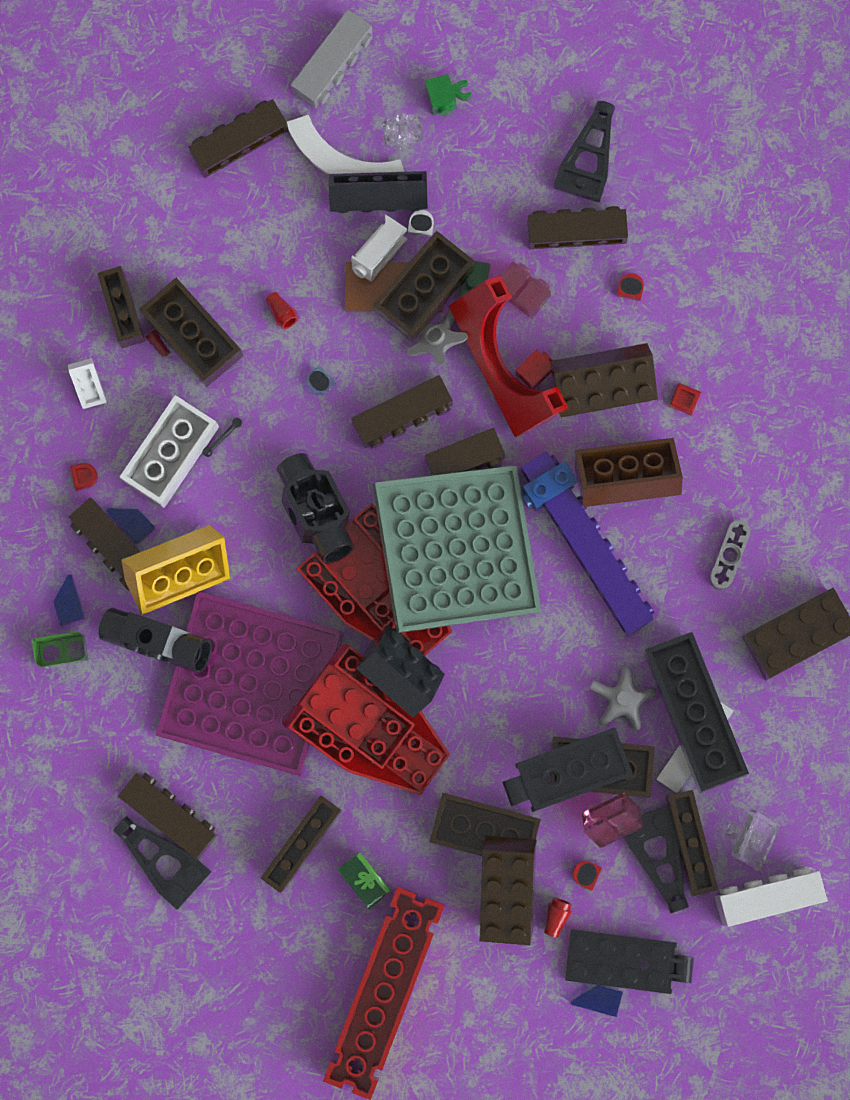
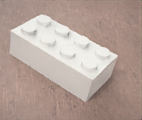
(169, 451)
(770, 898)

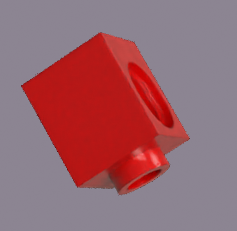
(534, 369)

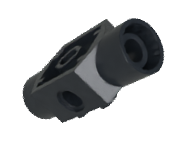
(315, 507)
(155, 640)

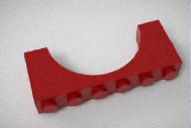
(478, 317)

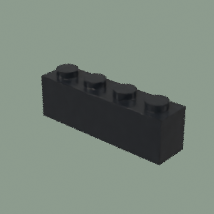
(378, 191)

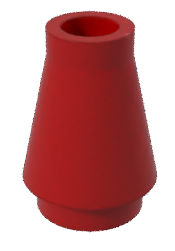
(282, 312)
(557, 915)

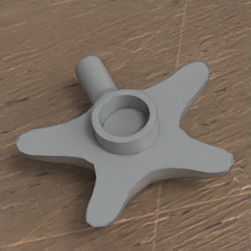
(438, 339)
(623, 699)

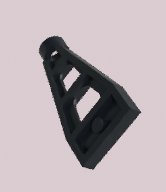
(579, 181)
(660, 824)
(183, 883)

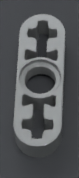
(741, 540)

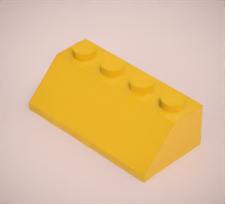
(176, 568)

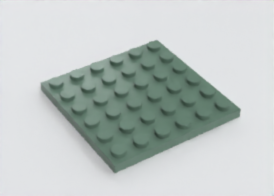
(456, 548)

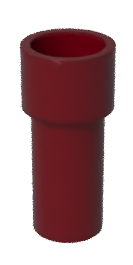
(154, 339)

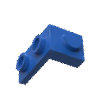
(548, 486)

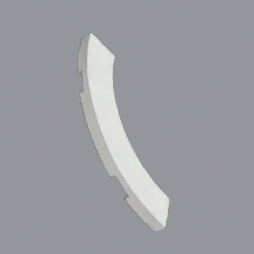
(326, 157)

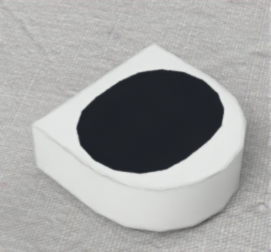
(421, 223)

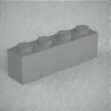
(332, 59)

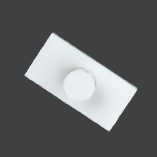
(87, 383)

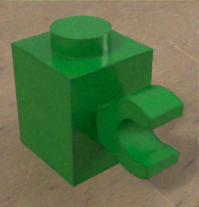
(442, 94)

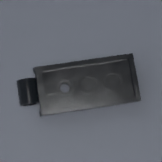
(578, 769)
(616, 959)

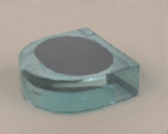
(319, 381)

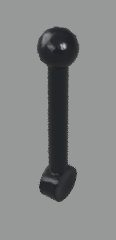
(236, 423)

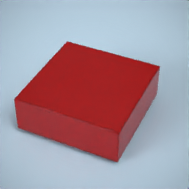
(685, 399)

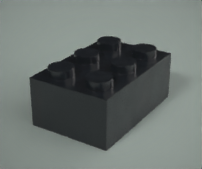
(401, 671)

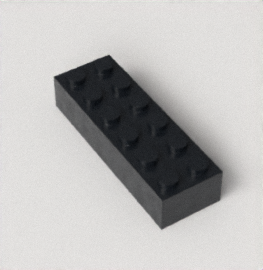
(696, 712)

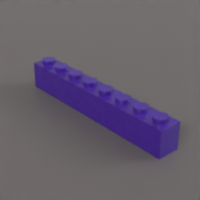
(593, 552)

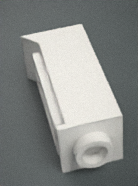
(379, 249)

